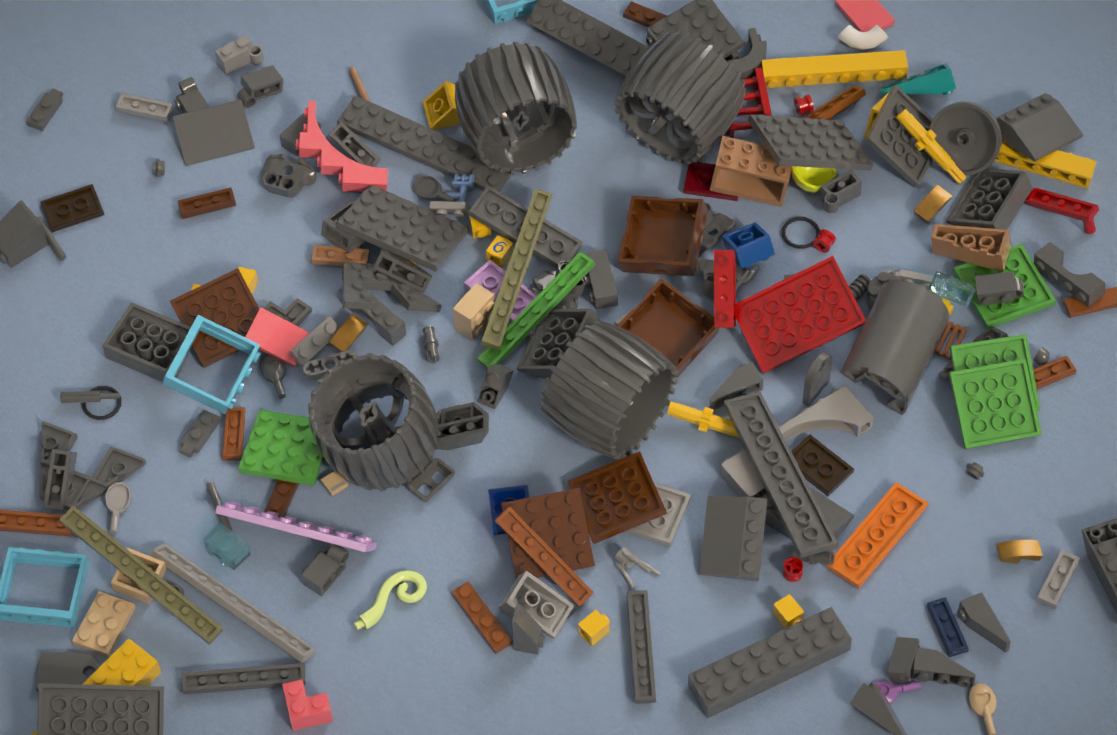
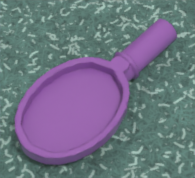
(891, 690)

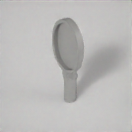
(117, 501)

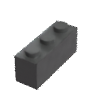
(601, 281)

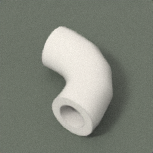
(863, 40)

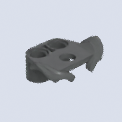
(273, 169)
(719, 223)
(706, 269)
(570, 300)

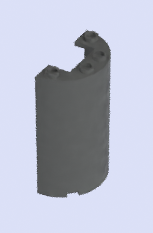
(898, 340)

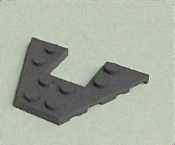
(362, 277)
(83, 488)

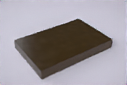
(72, 208)
(821, 465)

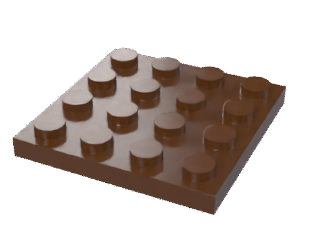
(224, 302)
(618, 497)
(560, 523)

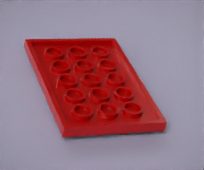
(798, 314)

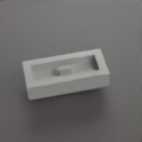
(444, 208)

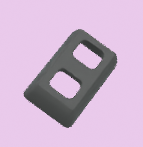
(425, 478)

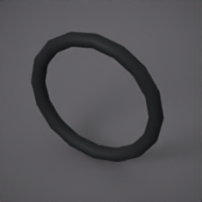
(799, 219)
(108, 415)

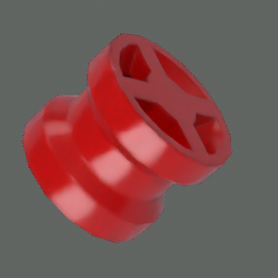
(803, 104)
(824, 240)
(789, 566)

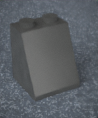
(20, 235)

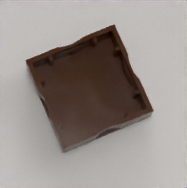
(663, 236)
(671, 324)

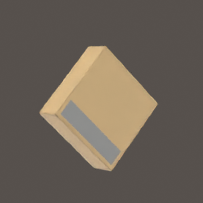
(334, 483)

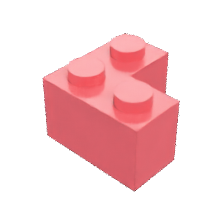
(304, 710)

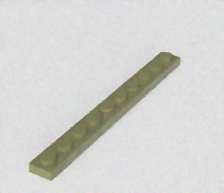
(516, 269)
(141, 575)

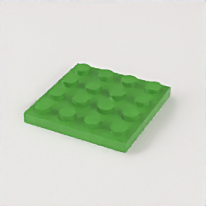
(1036, 292)
(994, 352)
(995, 403)
(282, 449)

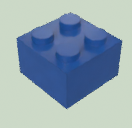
(750, 245)

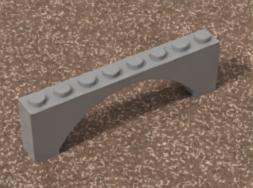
(835, 412)

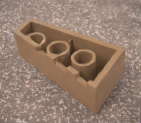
(972, 245)

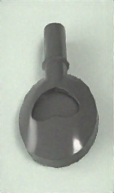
(429, 188)
(274, 371)

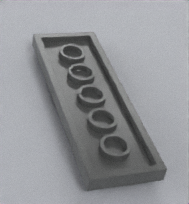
(507, 218)

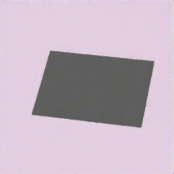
(213, 132)

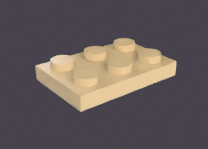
(103, 624)

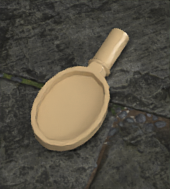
(983, 704)

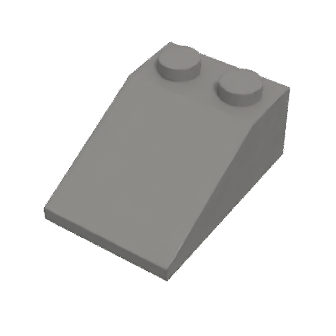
(540, 601)

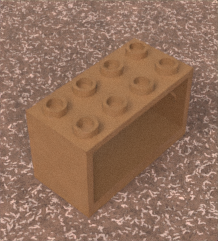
(749, 172)

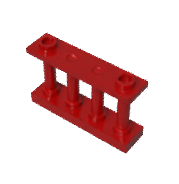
(760, 95)
(724, 288)

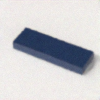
(947, 627)

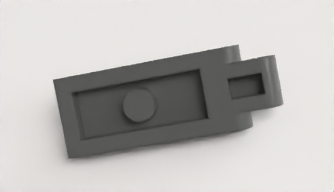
(45, 110)
(199, 433)

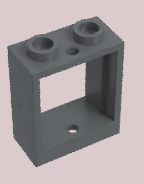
(342, 239)

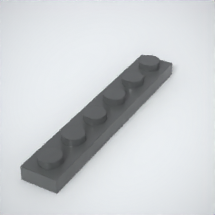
(641, 647)
(242, 678)

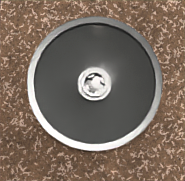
(968, 135)

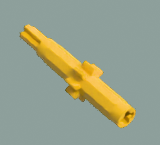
(926, 141)
(704, 419)

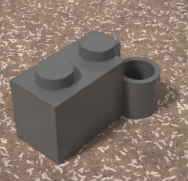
(260, 85)
(191, 98)
(840, 191)
(998, 288)
(325, 569)

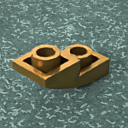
(932, 203)
(348, 332)
(1016, 550)

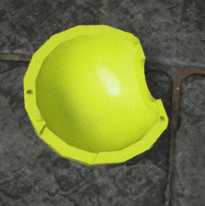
(812, 178)

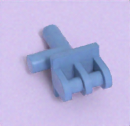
(462, 184)

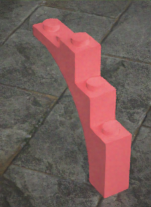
(352, 175)

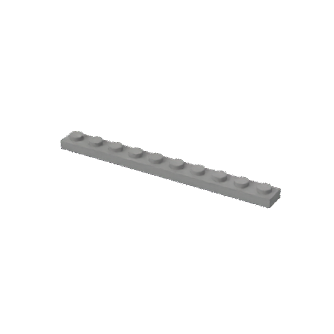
(234, 603)

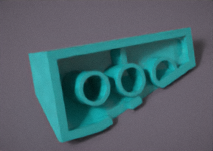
(934, 81)

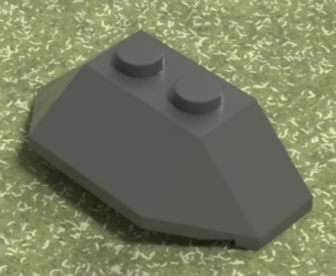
(461, 426)

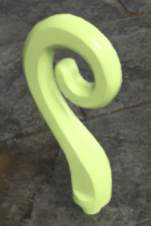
(375, 613)

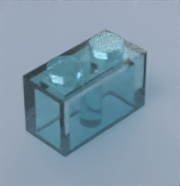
(952, 289)
(226, 546)

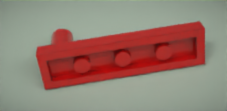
(1064, 206)

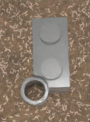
(238, 54)

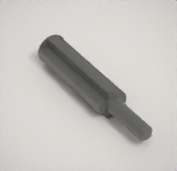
(86, 396)

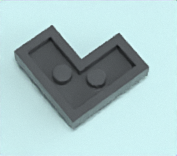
(294, 313)

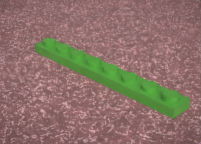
(538, 309)

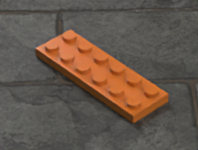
(877, 535)

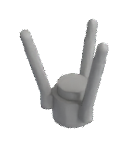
(628, 559)

